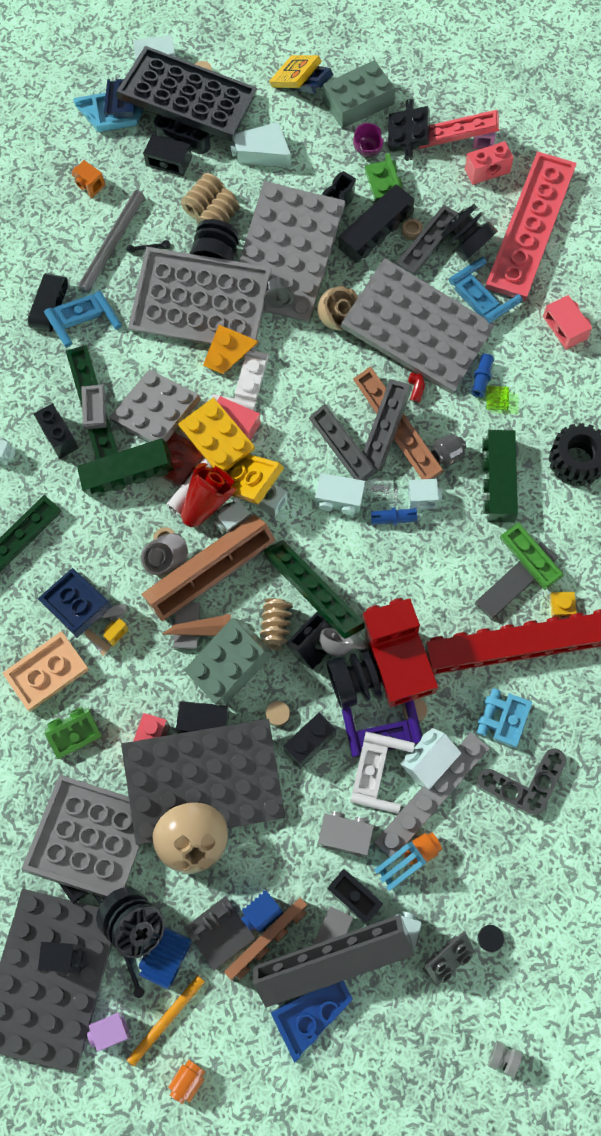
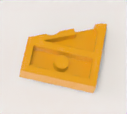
(227, 349)

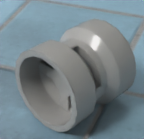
(505, 1059)

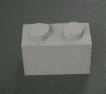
(345, 834)

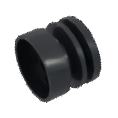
(468, 232)
(215, 240)
(354, 678)
(130, 922)

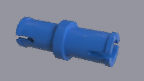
(482, 375)
(394, 516)

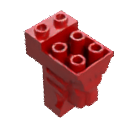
(399, 651)

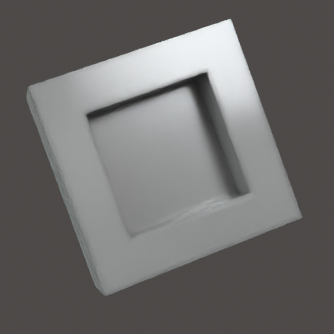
(116, 612)

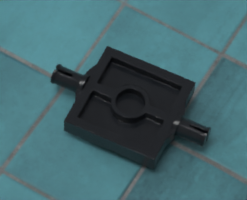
(409, 129)

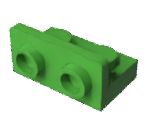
(382, 177)
(72, 732)

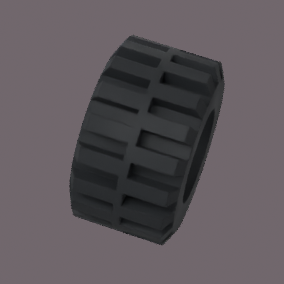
(570, 468)

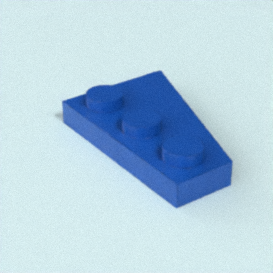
(308, 1015)

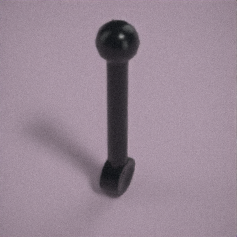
(165, 245)
(139, 991)

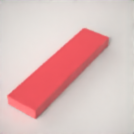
(463, 128)

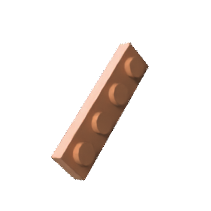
(276, 932)

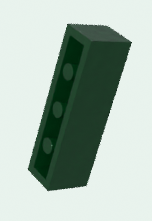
(125, 468)
(500, 476)

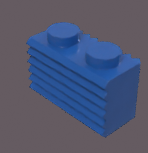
(261, 913)
(165, 959)

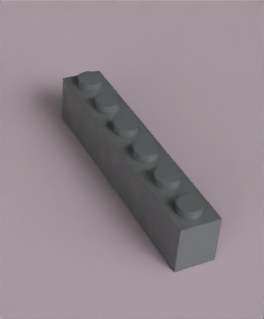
(332, 961)

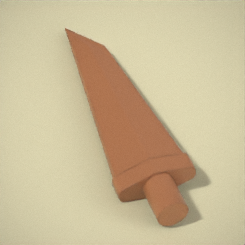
(201, 627)

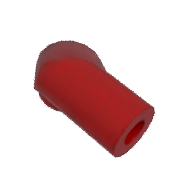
(419, 386)

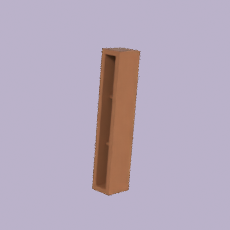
(208, 567)

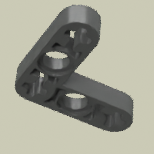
(525, 793)

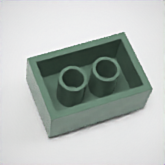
(358, 94)
(228, 661)

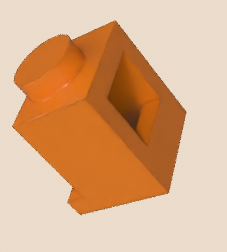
(88, 178)

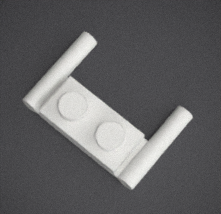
(249, 380)
(371, 769)

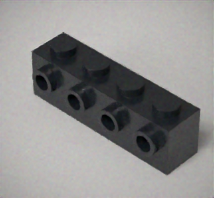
(376, 223)

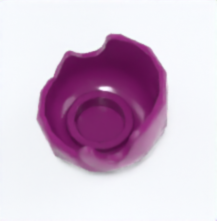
(368, 140)

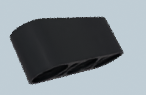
(174, 130)
(49, 295)

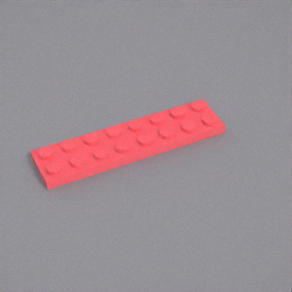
(531, 226)

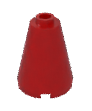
(206, 494)

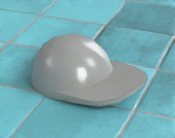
(164, 554)
(337, 646)

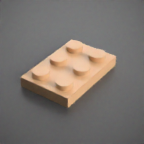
(45, 671)

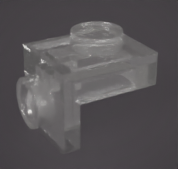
(381, 489)

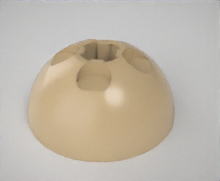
(190, 837)

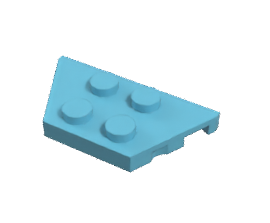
(93, 110)

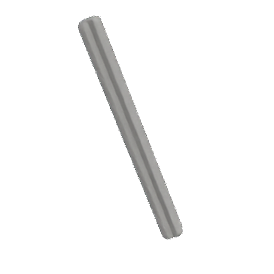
(111, 241)

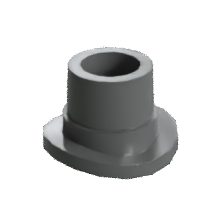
(278, 294)

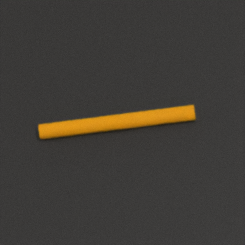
(166, 1019)

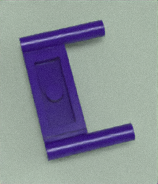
(405, 730)

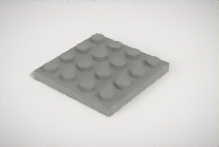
(84, 839)

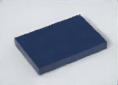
(75, 602)

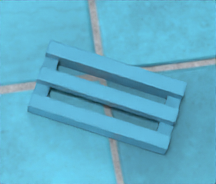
(386, 876)

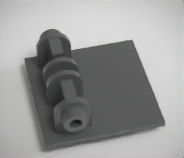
(219, 933)
(457, 953)

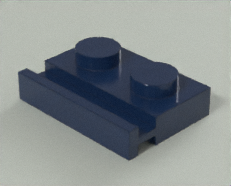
(315, 80)
(115, 106)

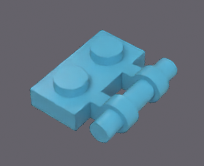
(512, 719)

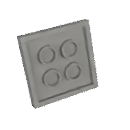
(154, 407)

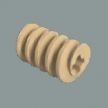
(201, 195)
(221, 208)
(274, 623)

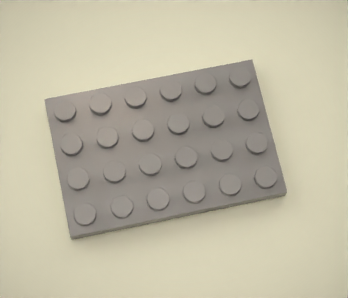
(295, 238)
(193, 294)
(417, 325)

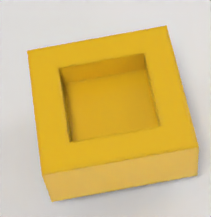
(562, 604)
(115, 631)

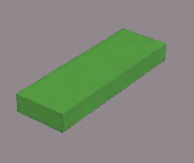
(531, 556)

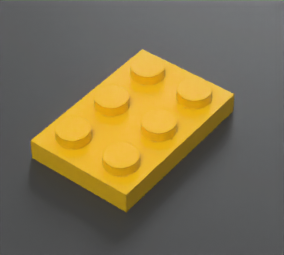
(216, 435)
(254, 477)

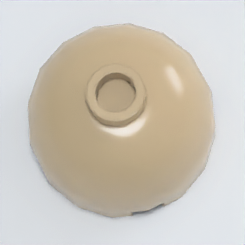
(335, 306)

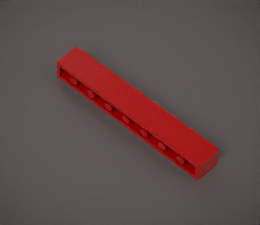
(514, 643)

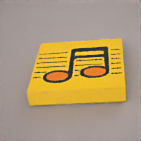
(295, 71)

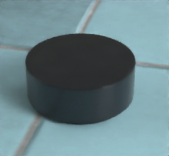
(490, 938)

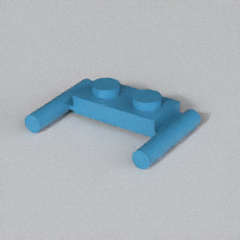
(477, 295)
(79, 312)

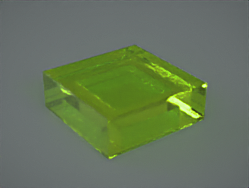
(497, 397)

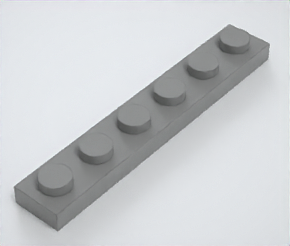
(428, 800)

